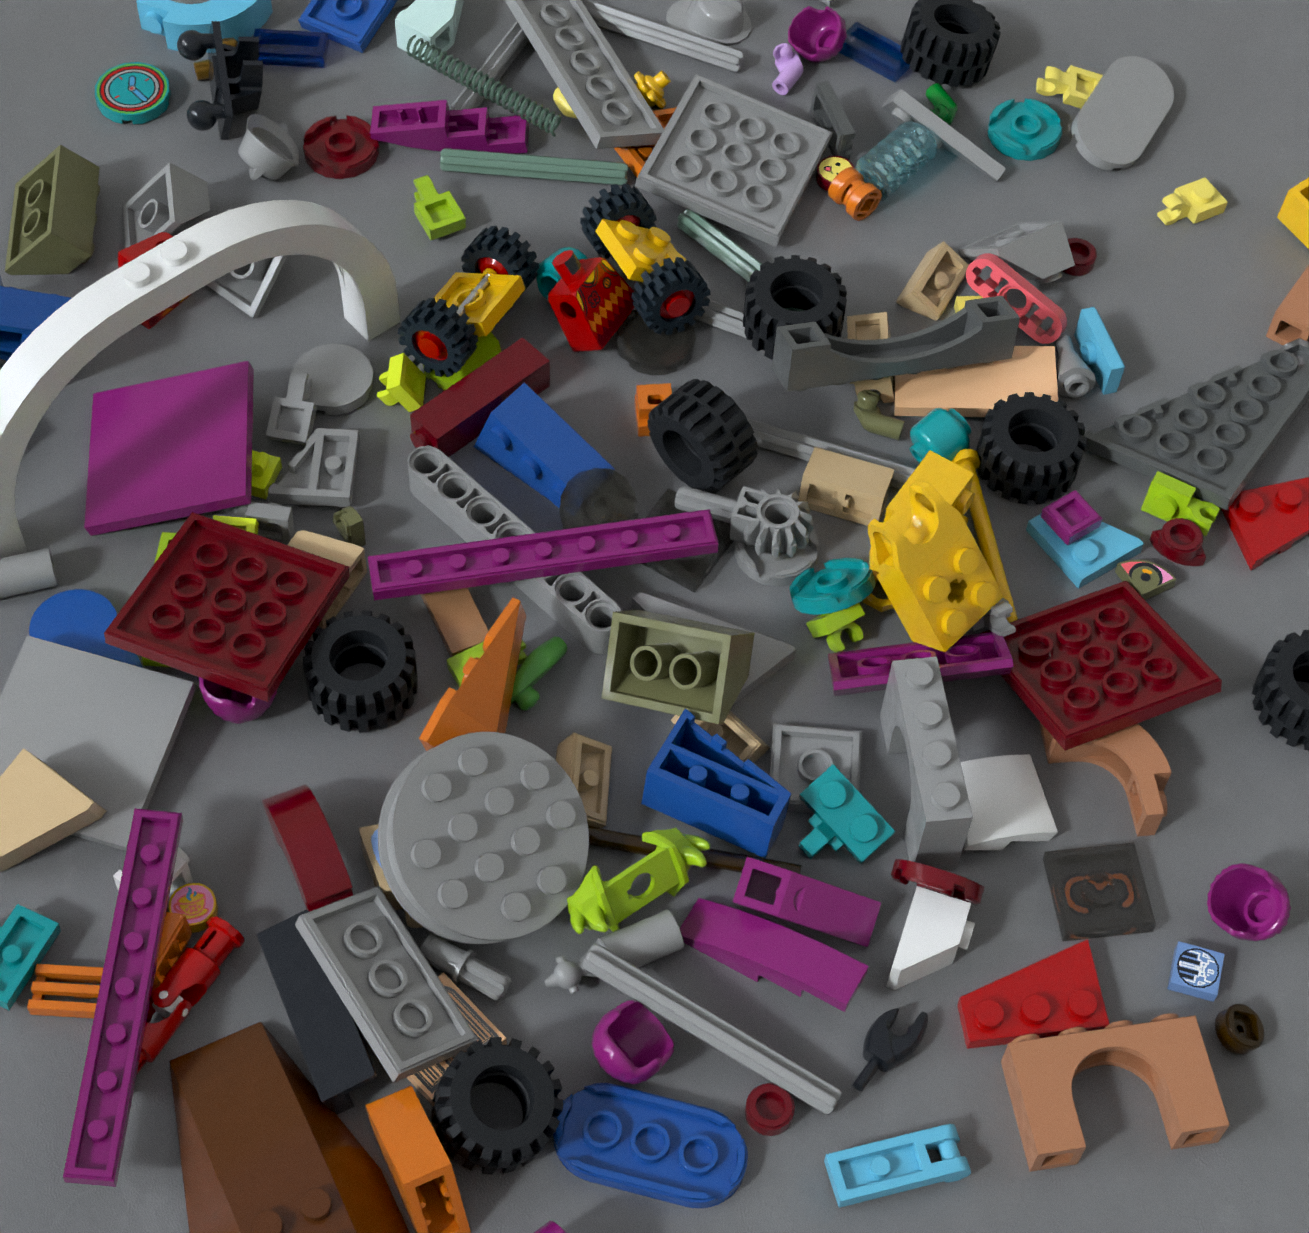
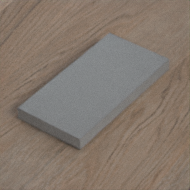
(385, 983)

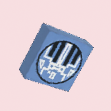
(1196, 971)

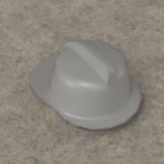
(711, 19)
(267, 149)

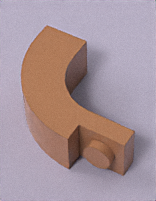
(1134, 761)

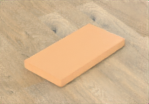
(978, 386)

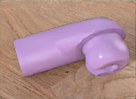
(788, 67)

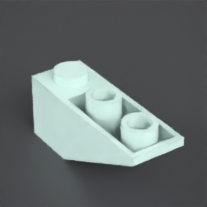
(431, 20)

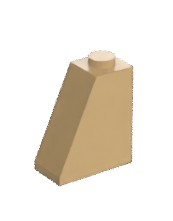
(38, 809)

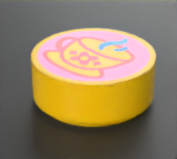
(196, 903)

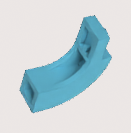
(172, 18)

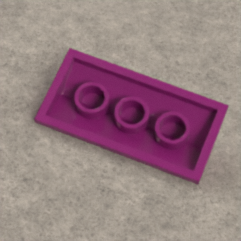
(967, 659)

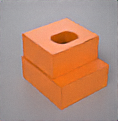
(646, 399)

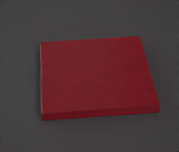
(228, 606)
(1103, 665)

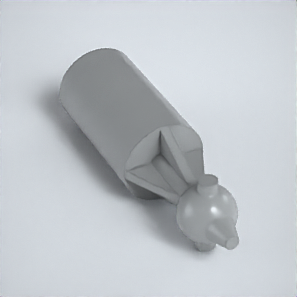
(27, 573)
(635, 943)

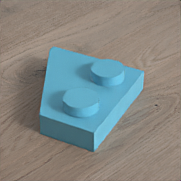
(1089, 555)

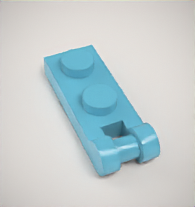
(895, 1165)

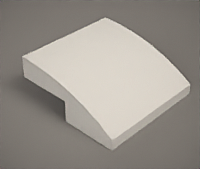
(1005, 802)

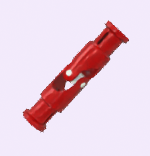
(187, 984)

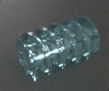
(897, 157)

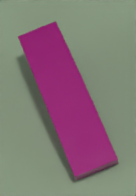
(436, 127)
(774, 952)

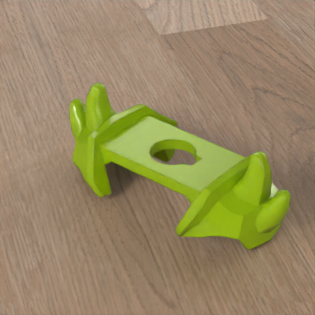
(606, 903)

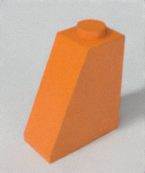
(417, 1163)

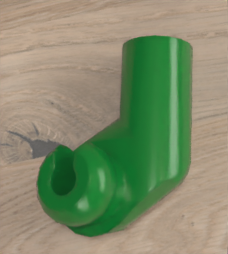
(943, 104)

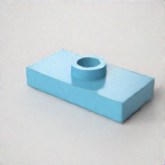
(1099, 350)

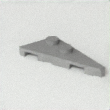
(906, 108)
(767, 653)

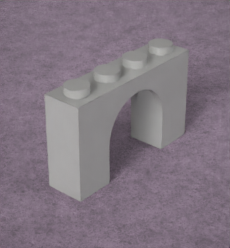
(919, 723)

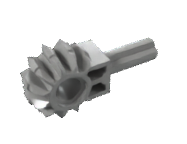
(759, 519)

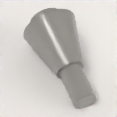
(1073, 374)

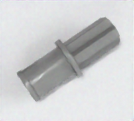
(465, 967)

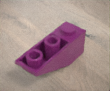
(806, 902)

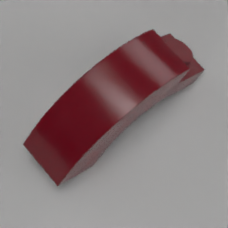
(309, 847)

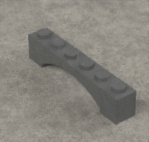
(974, 335)

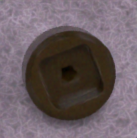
(1239, 1029)

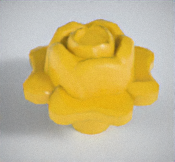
(652, 87)

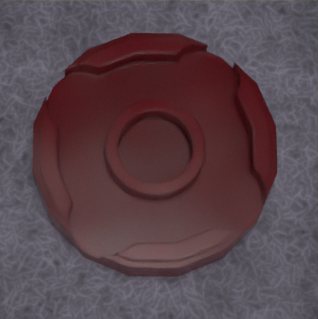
(340, 147)
(937, 881)

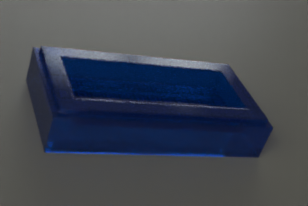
(292, 48)
(874, 52)

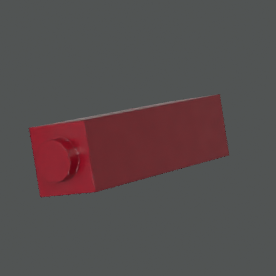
(463, 409)

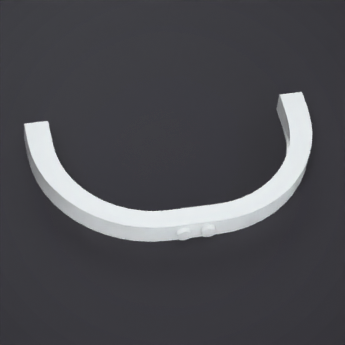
(159, 280)

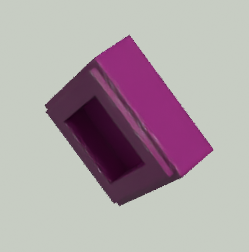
(1071, 517)

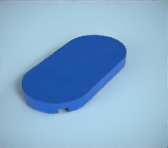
(79, 621)
(650, 1145)

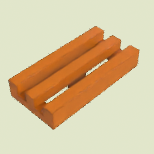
(64, 973)

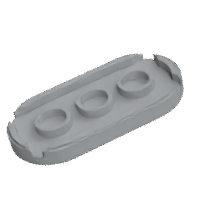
(1122, 113)

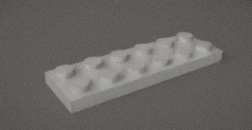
(587, 72)

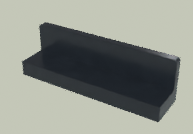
(318, 1017)

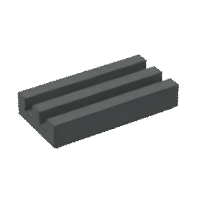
(832, 117)

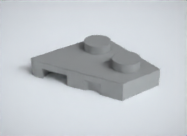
(321, 471)

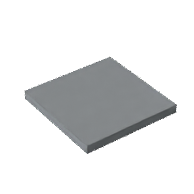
(734, 160)
(94, 725)

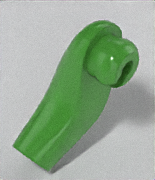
(533, 668)

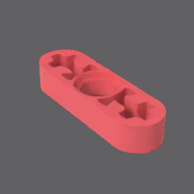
(1033, 296)

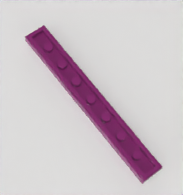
(542, 554)
(123, 1000)

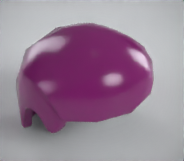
(817, 34)

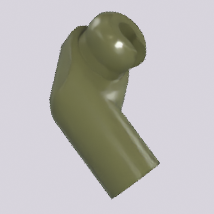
(872, 418)

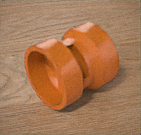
(858, 196)

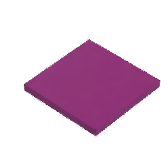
(170, 448)

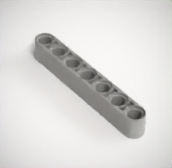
(466, 505)

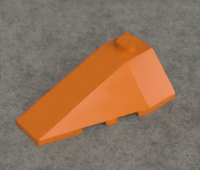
(486, 687)

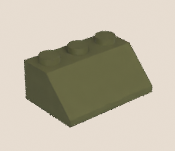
(53, 216)
(676, 664)

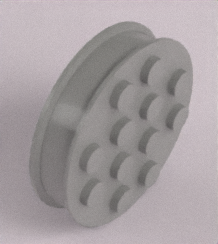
(483, 838)

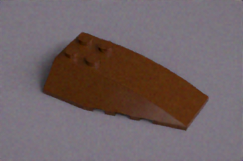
(266, 1148)

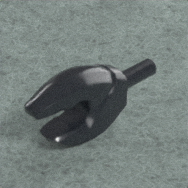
(886, 1050)

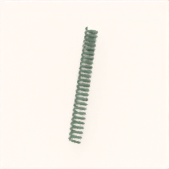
(491, 89)

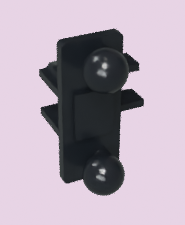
(233, 77)

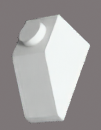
(930, 936)

